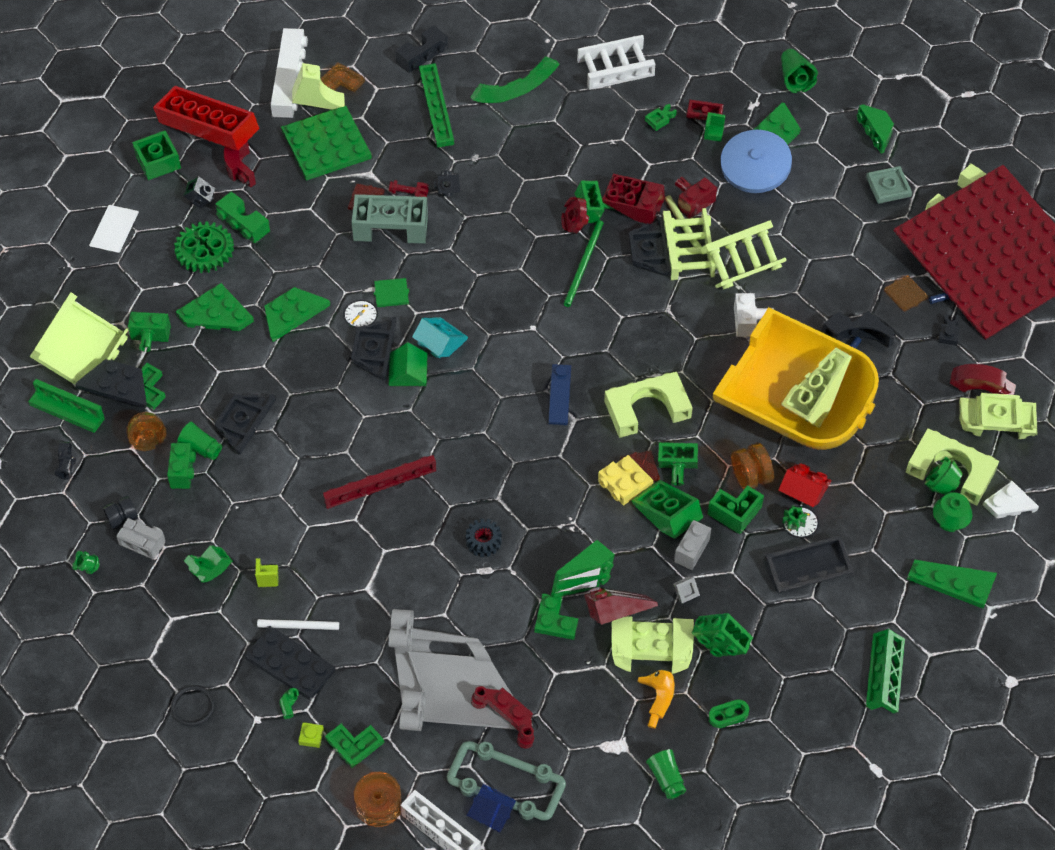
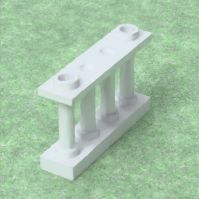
(619, 74)

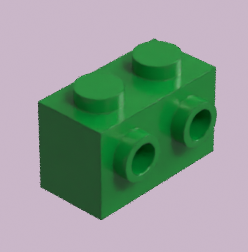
(181, 465)

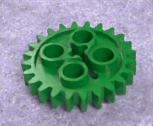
(198, 253)

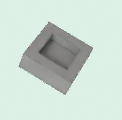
(686, 589)

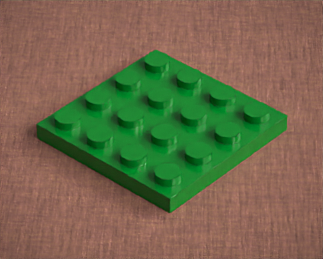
(326, 142)

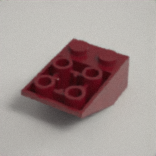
(635, 198)

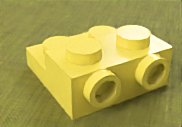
(624, 479)

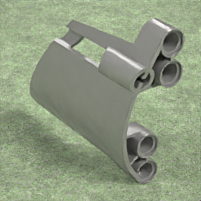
(441, 685)

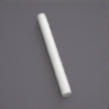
(294, 624)

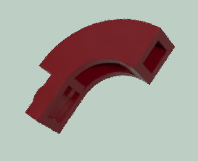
(235, 166)
(981, 377)

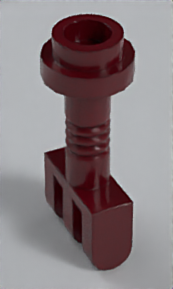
(419, 191)

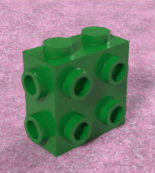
(722, 635)

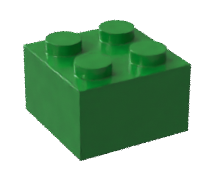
(156, 155)

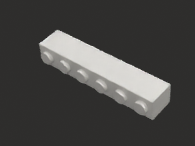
(288, 67)

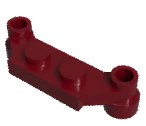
(509, 709)

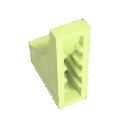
(312, 92)

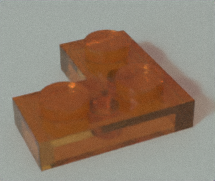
(343, 76)

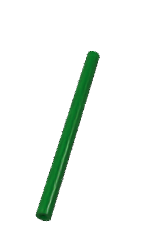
(584, 261)

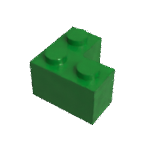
(735, 512)

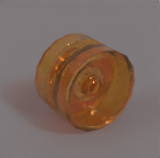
(752, 466)
(378, 799)

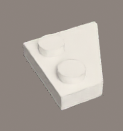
(1009, 501)

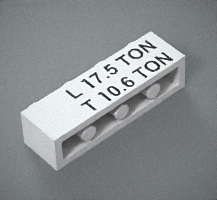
(437, 824)

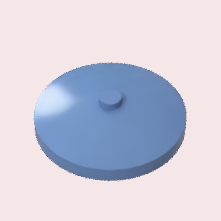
(756, 161)

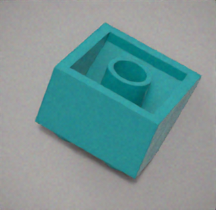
(438, 336)

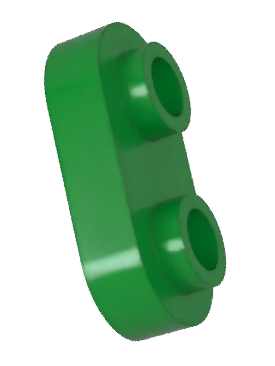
(727, 713)

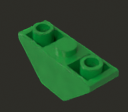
(877, 125)

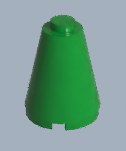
(798, 71)

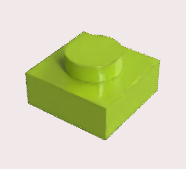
(311, 735)

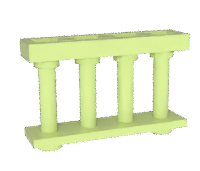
(746, 237)
(675, 252)

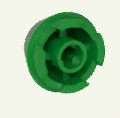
(944, 477)
(953, 512)

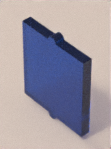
(491, 808)

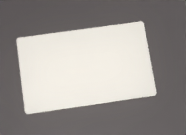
(114, 228)

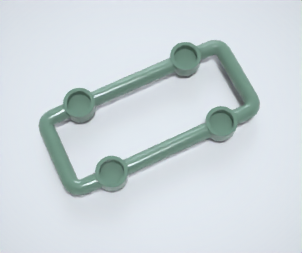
(485, 752)

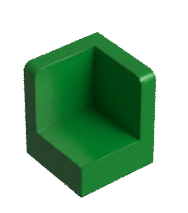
(714, 127)

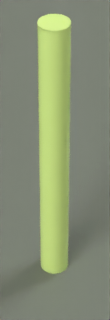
(678, 215)

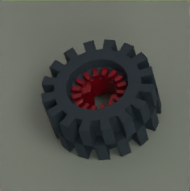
(490, 531)

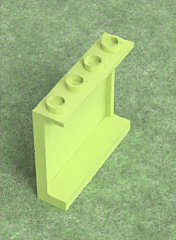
(77, 341)

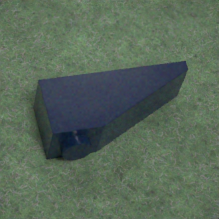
(560, 394)

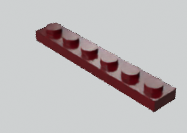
(379, 482)

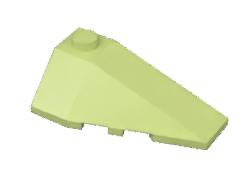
(817, 392)

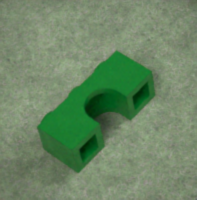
(251, 226)

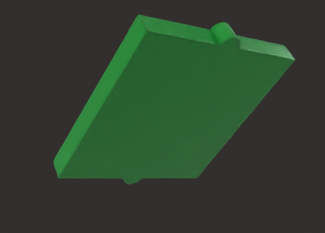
(391, 292)

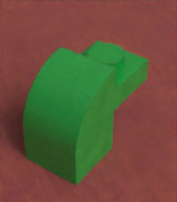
(210, 564)

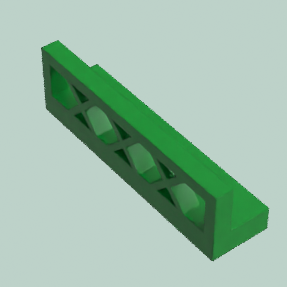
(66, 406)
(881, 669)

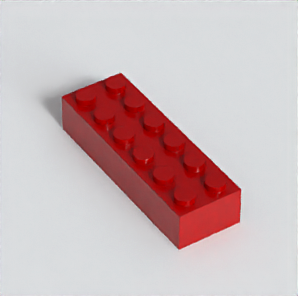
(206, 118)

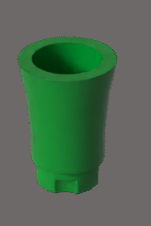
(200, 441)
(667, 773)

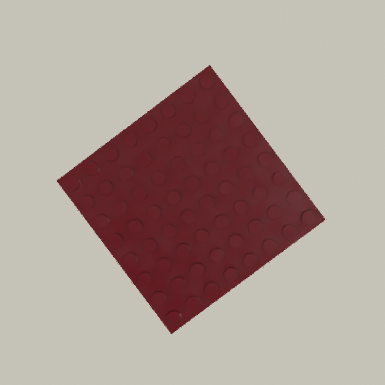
(987, 250)

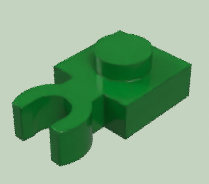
(659, 118)

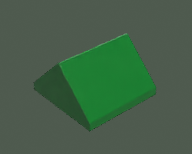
(408, 366)

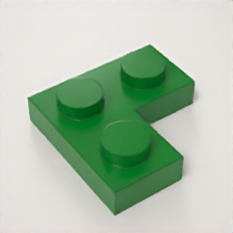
(150, 377)
(551, 623)
(354, 749)

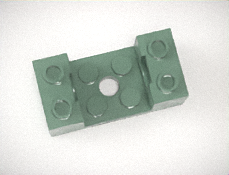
(408, 214)

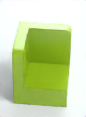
(266, 574)

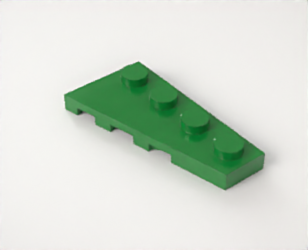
(958, 582)

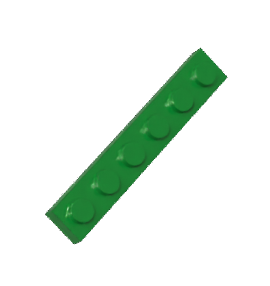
(436, 105)

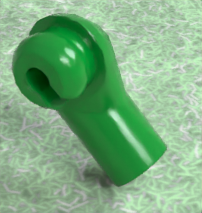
(287, 701)

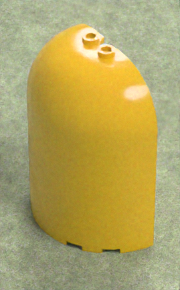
(777, 360)

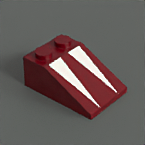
(610, 605)

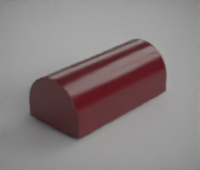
(700, 109)

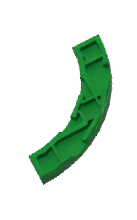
(516, 88)

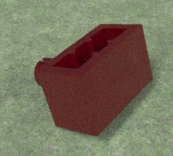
(695, 196)

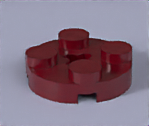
(575, 215)

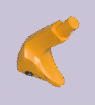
(664, 685)

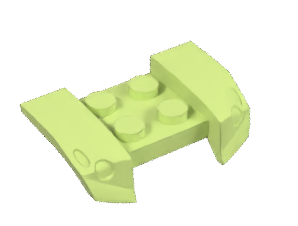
(998, 413)
(652, 642)

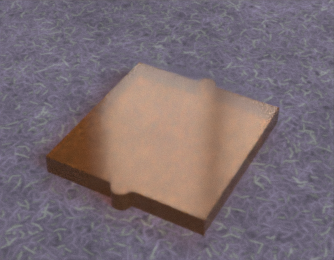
(906, 293)

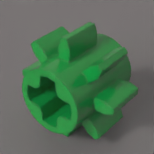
(794, 518)

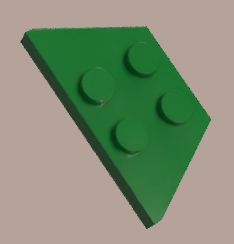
(781, 123)
(292, 310)

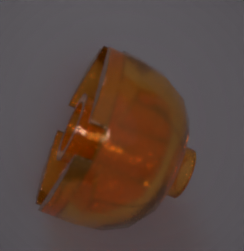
(145, 431)

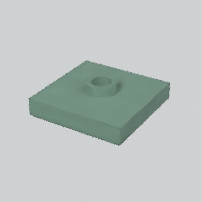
(889, 184)

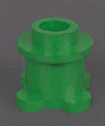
(86, 562)

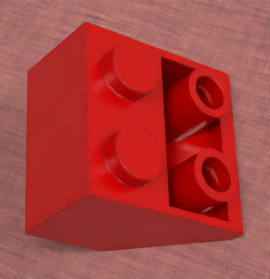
(804, 484)

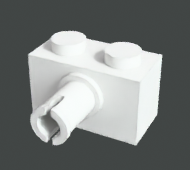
(746, 314)

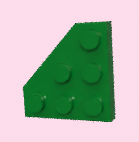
(215, 311)

